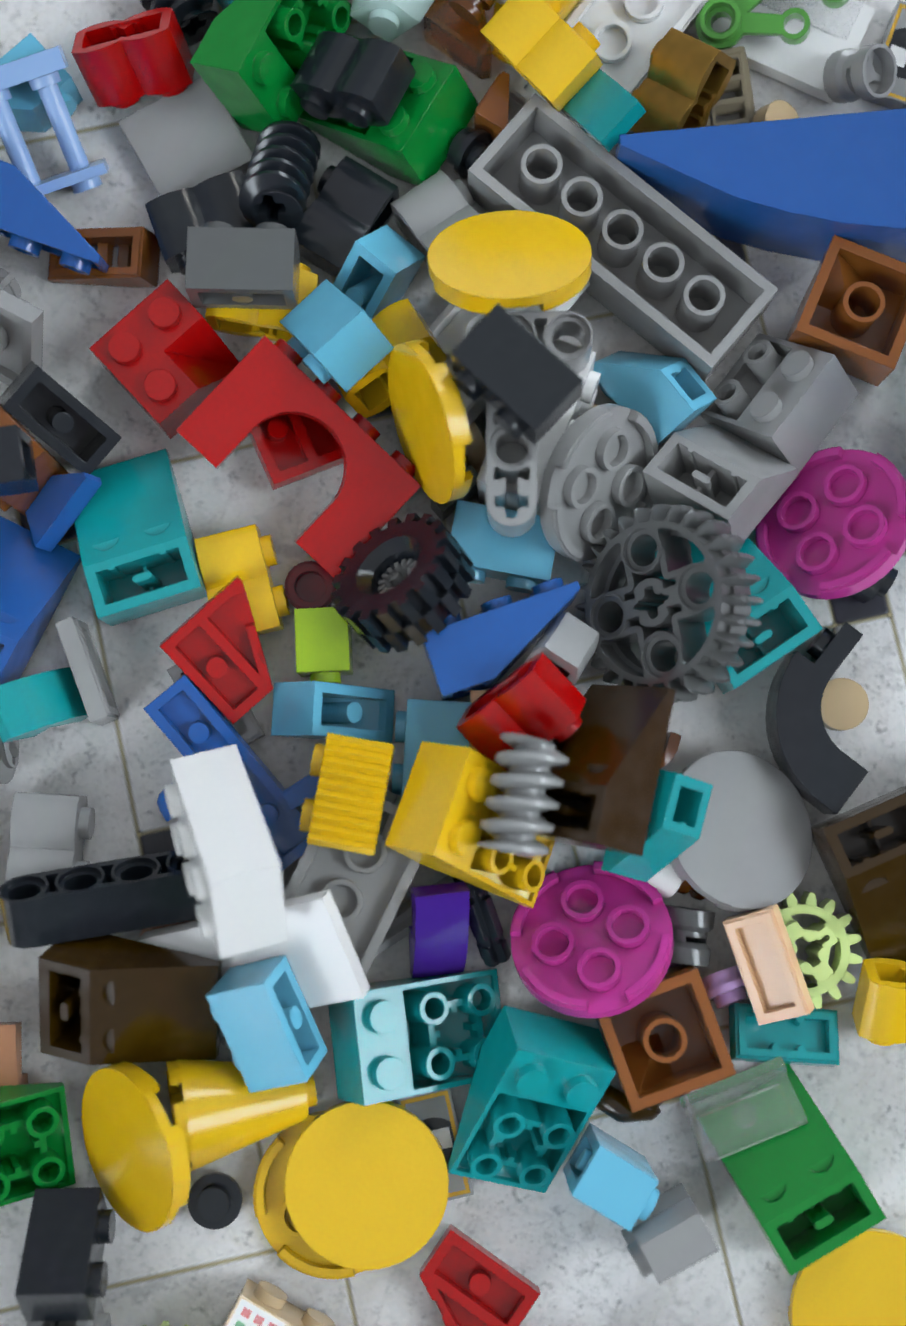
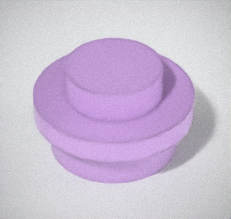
(725, 987)

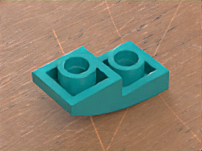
(604, 109)
(38, 704)

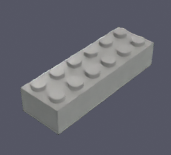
(647, 255)

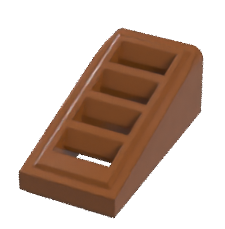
(136, 261)

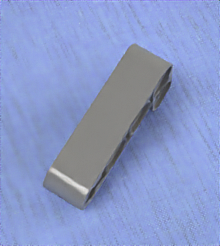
(546, 327)

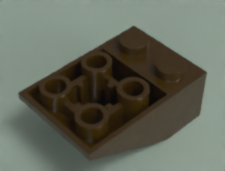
(611, 769)
(868, 870)
(126, 1002)

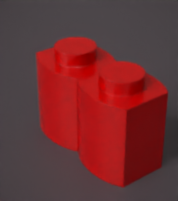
(134, 58)
(529, 702)

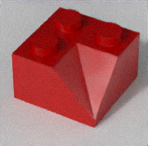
(165, 357)

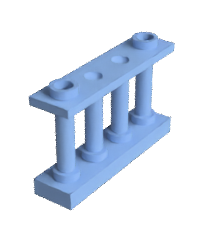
(43, 75)

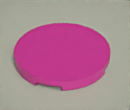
(837, 524)
(592, 942)

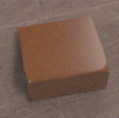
(493, 109)

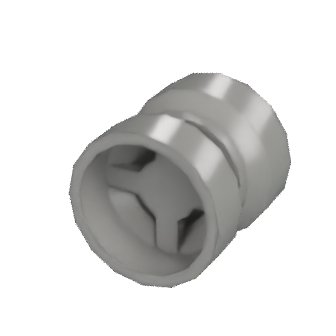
(860, 73)

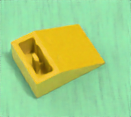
(442, 821)

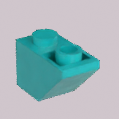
(673, 826)

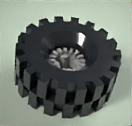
(403, 583)

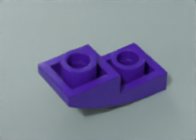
(439, 929)

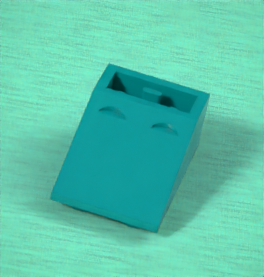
(138, 541)
(783, 617)
(412, 1035)
(529, 1099)

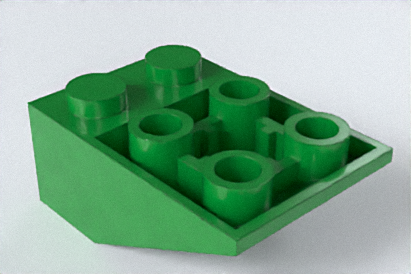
(257, 51)
(420, 130)
(34, 1140)
(804, 1189)

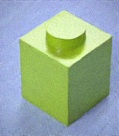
(322, 644)

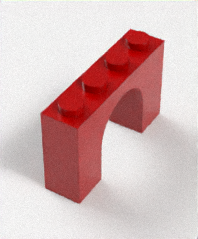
(272, 386)

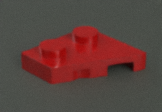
(294, 449)

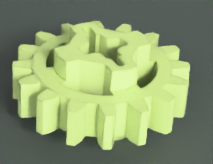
(821, 938)

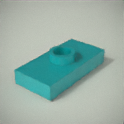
(798, 1040)

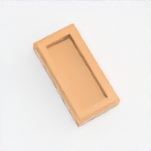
(768, 965)

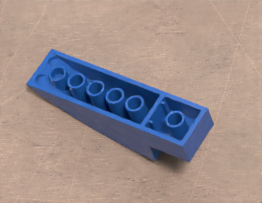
(785, 180)

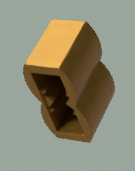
(681, 83)

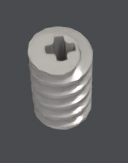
(523, 796)

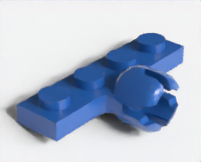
(199, 726)

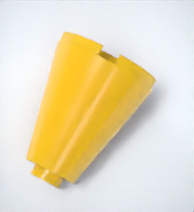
(221, 1112)

